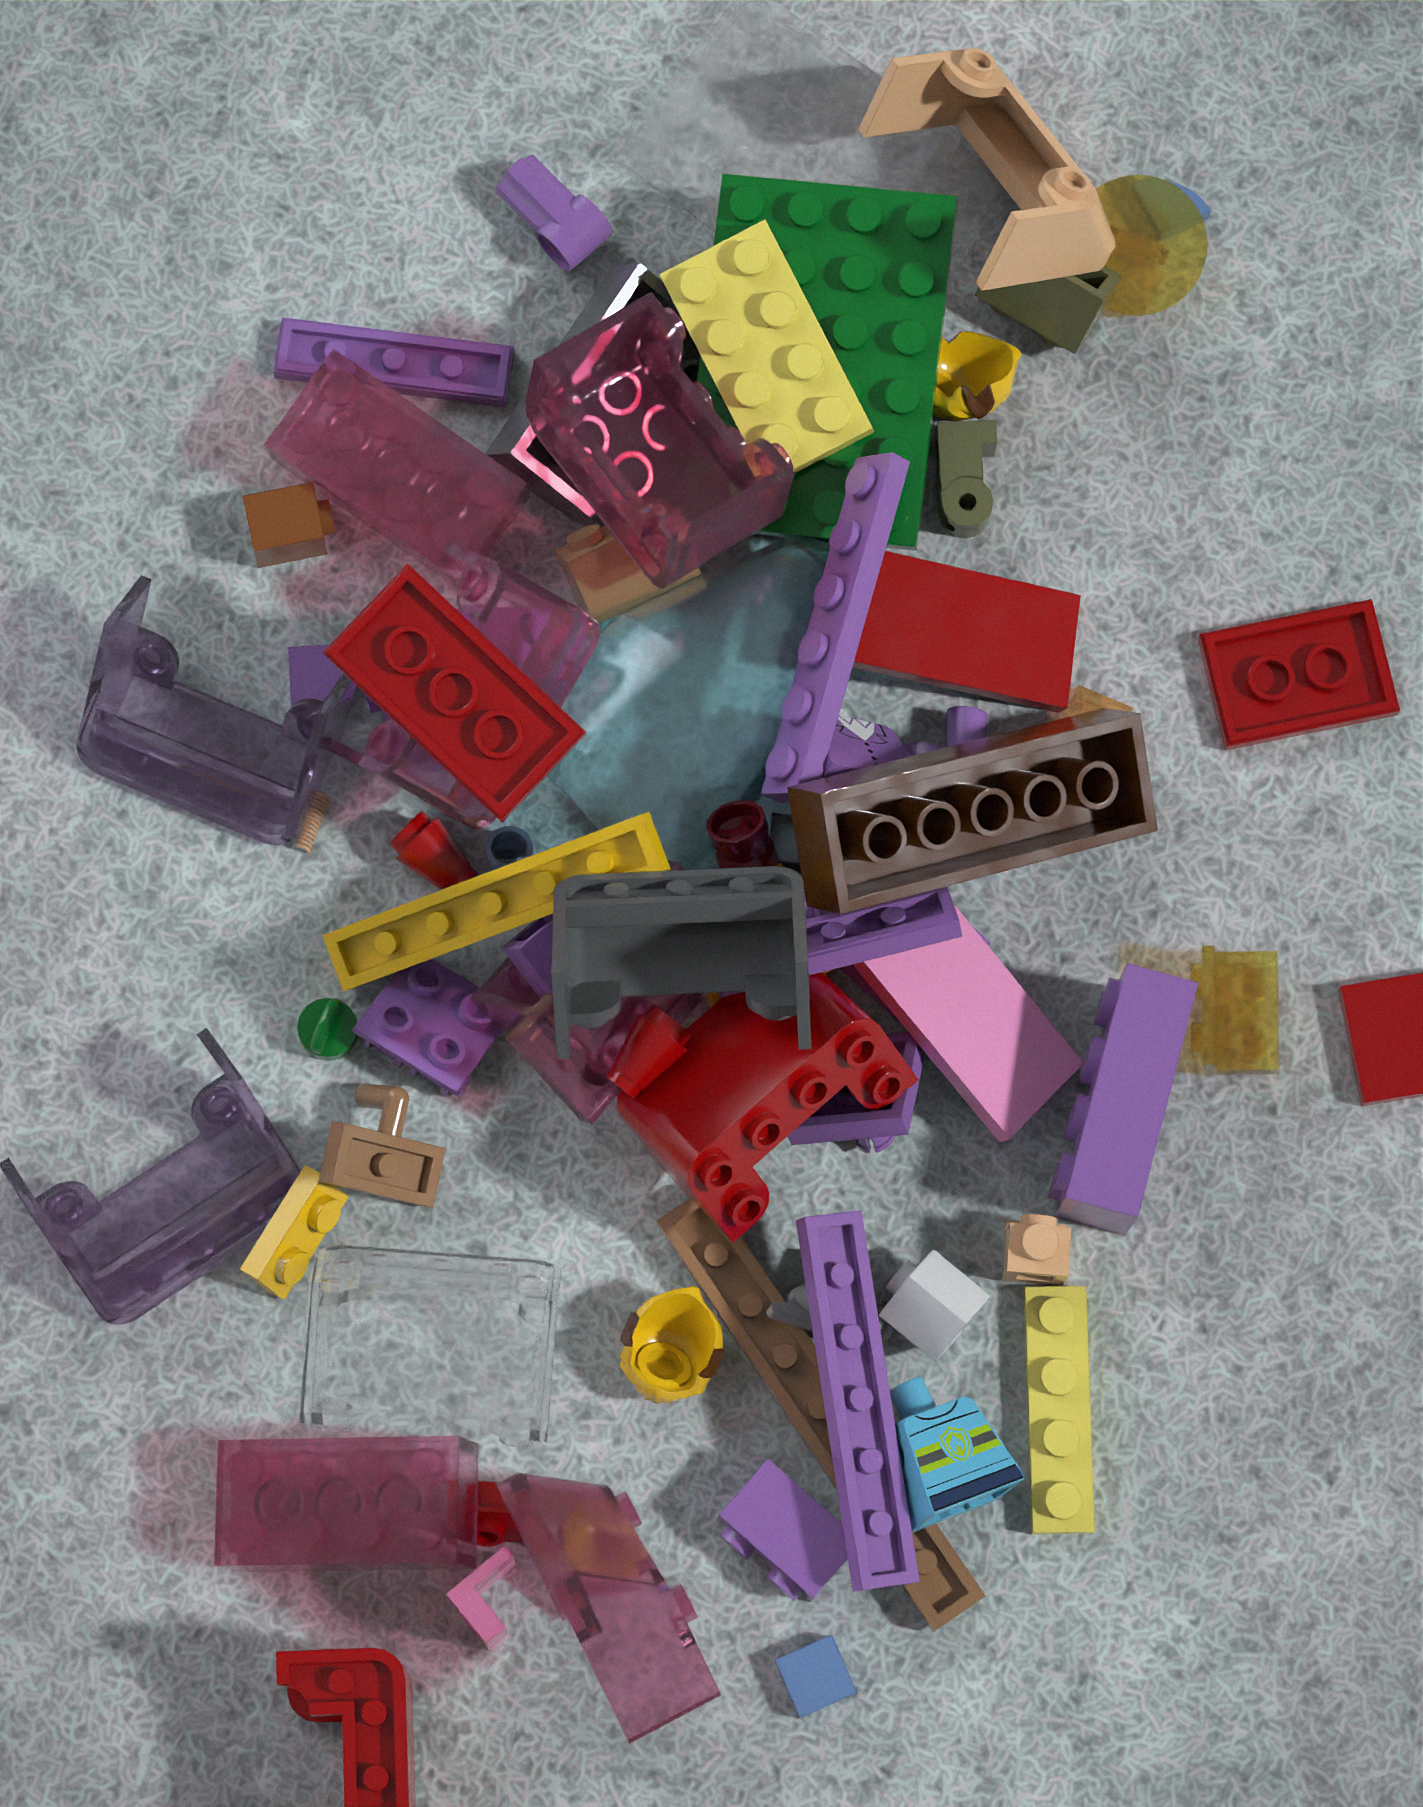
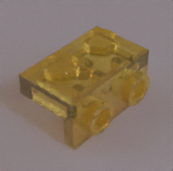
(1237, 1012)

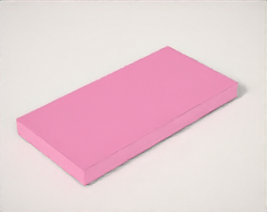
(976, 1027)

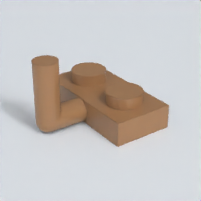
(382, 1159)

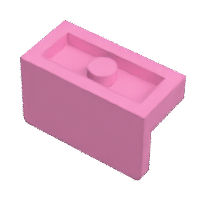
(471, 1606)

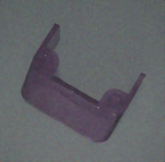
(197, 748)
(178, 1213)

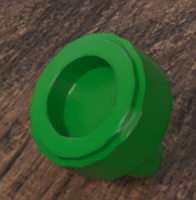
(327, 1029)

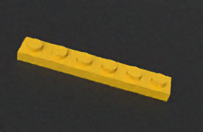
(487, 903)

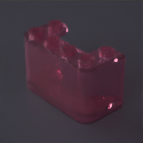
(651, 445)

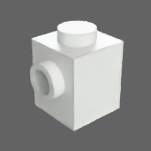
(932, 1303)

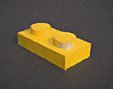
(294, 1233)

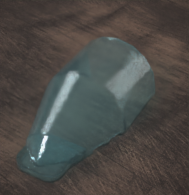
(691, 696)

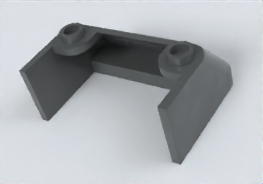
(679, 937)

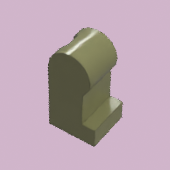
(962, 495)

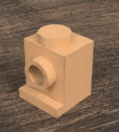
(1036, 1250)

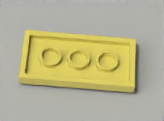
(766, 347)

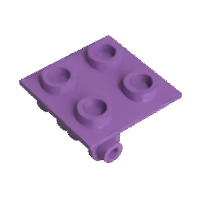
(429, 1025)

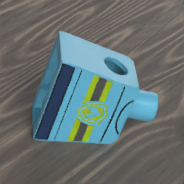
(948, 1456)

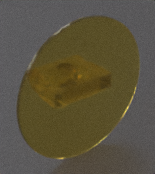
(1156, 243)

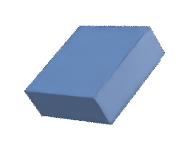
(815, 1676)

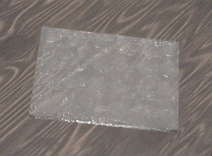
(788, 105)

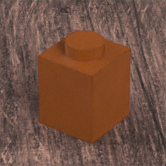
(288, 524)

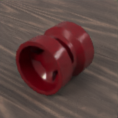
(741, 836)

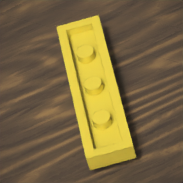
(1058, 1410)

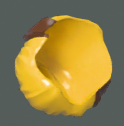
(973, 376)
(671, 1346)

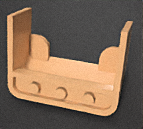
(1060, 216)

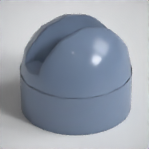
(507, 843)

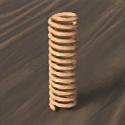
(312, 812)

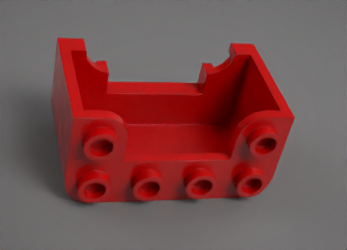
(751, 1088)
(375, 1704)

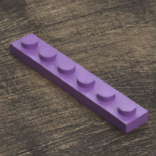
(835, 623)
(857, 1401)

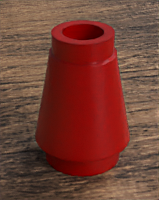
(431, 852)
(648, 1051)

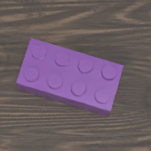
(1126, 1098)

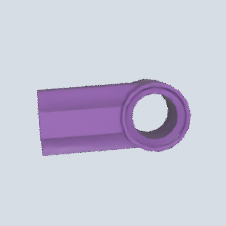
(564, 224)

